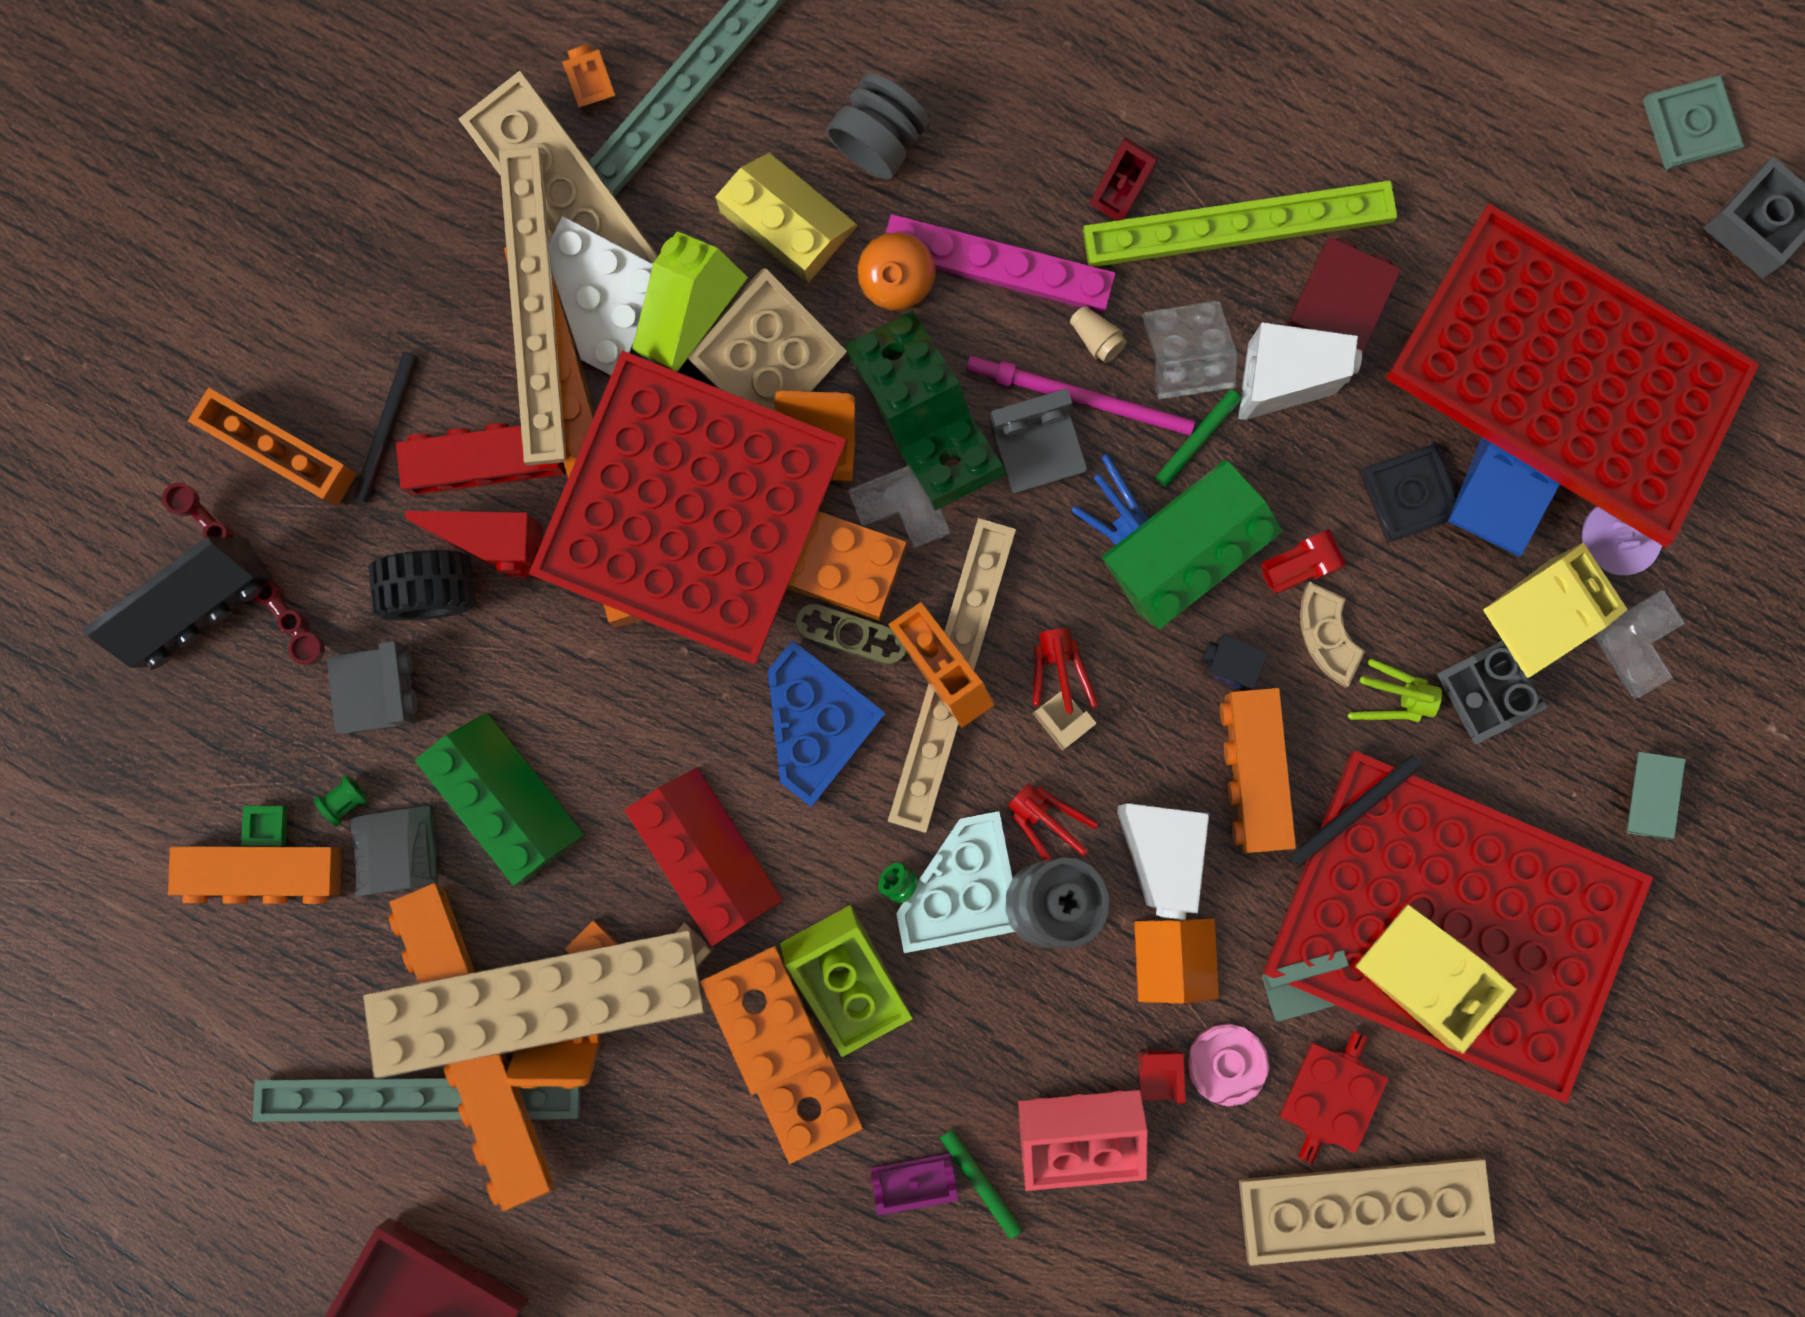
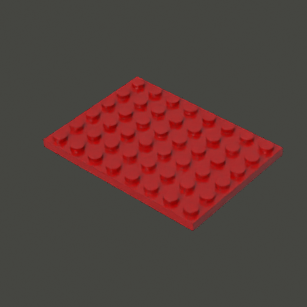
(1575, 374)
(1506, 891)

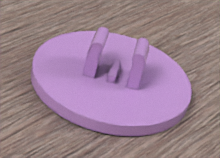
(1616, 545)

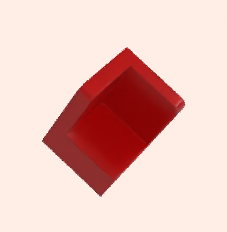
(1161, 1075)

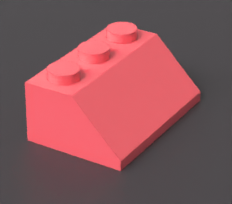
(1083, 1140)

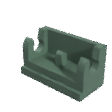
(1655, 796)

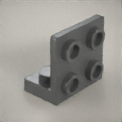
(1038, 441)

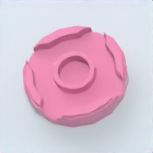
(1227, 1064)

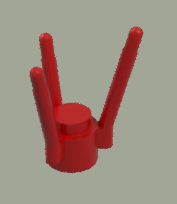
(1057, 647)
(1031, 806)

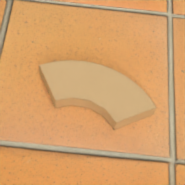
(1326, 636)

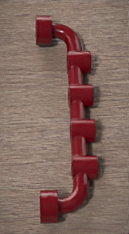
(303, 646)

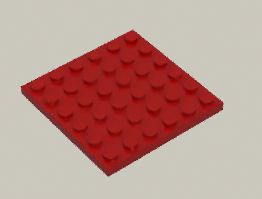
(688, 507)

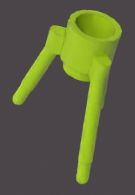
(1416, 696)

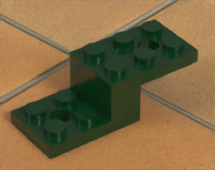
(924, 410)

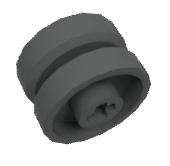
(1057, 903)

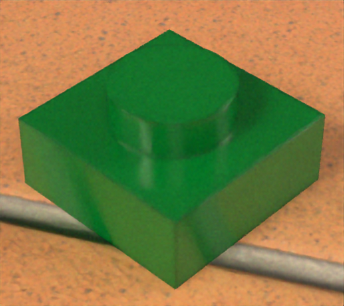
(264, 826)

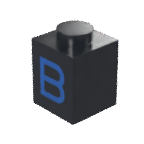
(1233, 662)

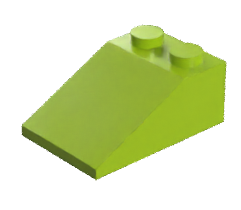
(684, 299)
(845, 981)

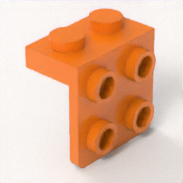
(826, 411)
(555, 1064)

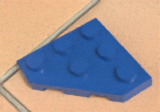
(815, 722)

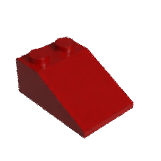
(496, 538)

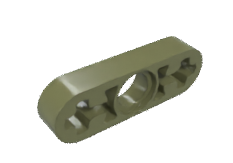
(820, 634)

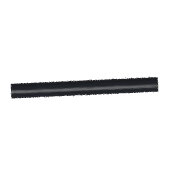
(385, 427)
(1354, 811)

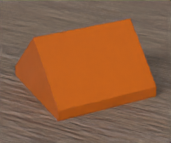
(1176, 960)

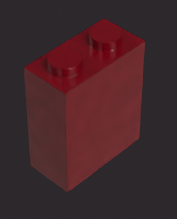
(1345, 291)

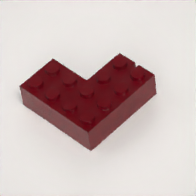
(415, 1278)

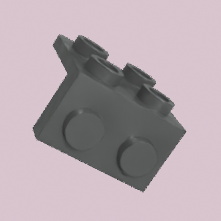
(372, 689)

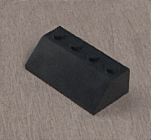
(180, 602)

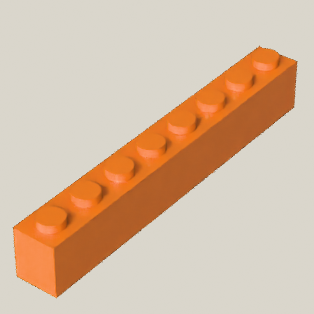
(488, 1104)

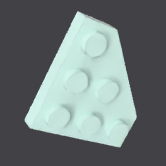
(961, 889)

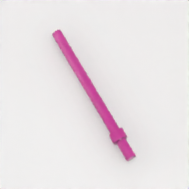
(1007, 374)

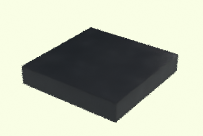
(1410, 492)

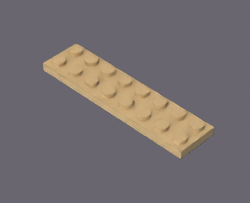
(533, 1004)

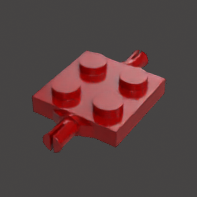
(1333, 1097)

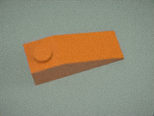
(942, 665)

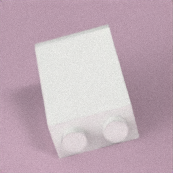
(1295, 367)
(1166, 855)

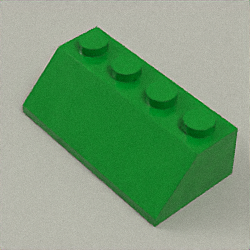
(1191, 544)
(500, 798)

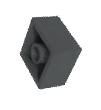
(1763, 218)

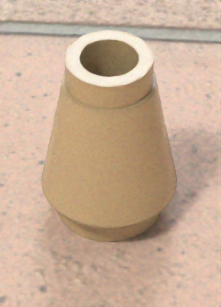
(1098, 334)

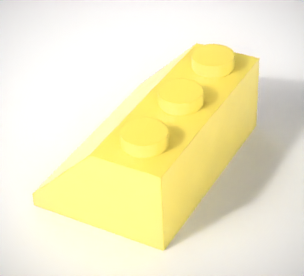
(784, 215)

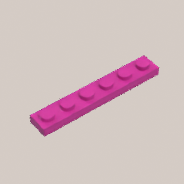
(1011, 265)

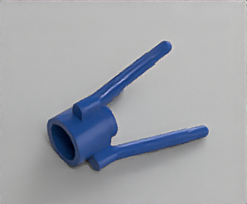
(1129, 519)

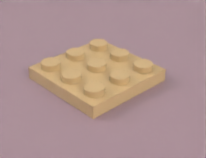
(765, 345)

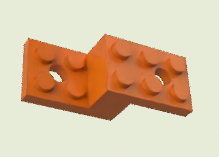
(781, 1054)

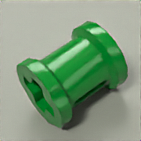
(341, 800)

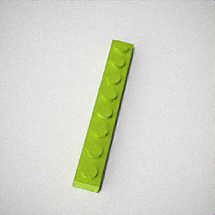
(1239, 224)

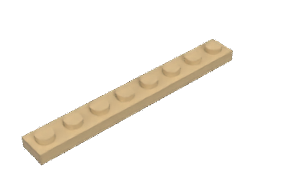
(532, 306)
(966, 630)

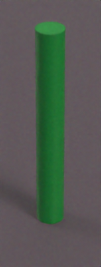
(1198, 438)
(981, 1183)

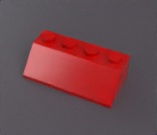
(703, 856)

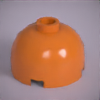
(896, 271)

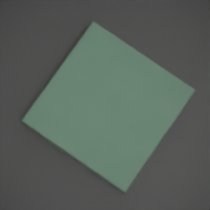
(1693, 123)

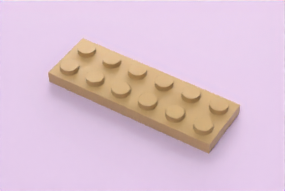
(519, 119)
(1366, 1211)

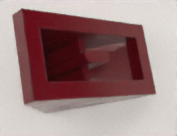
(1124, 180)

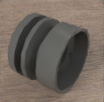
(878, 125)

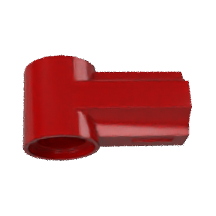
(1311, 559)

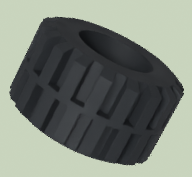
(421, 585)

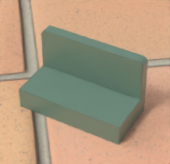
(1291, 1002)

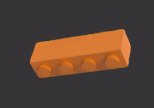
(272, 447)
(1259, 771)
(255, 872)

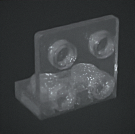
(1191, 349)

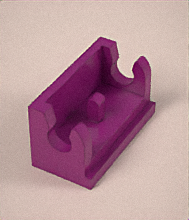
(914, 1184)

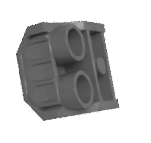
(1489, 694)
(394, 850)

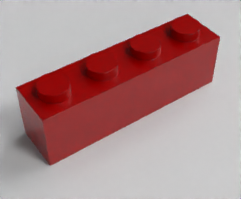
(467, 460)

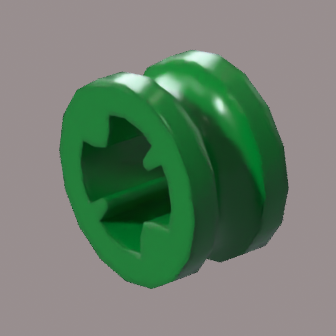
(898, 882)

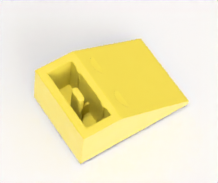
(1555, 609)
(1435, 979)

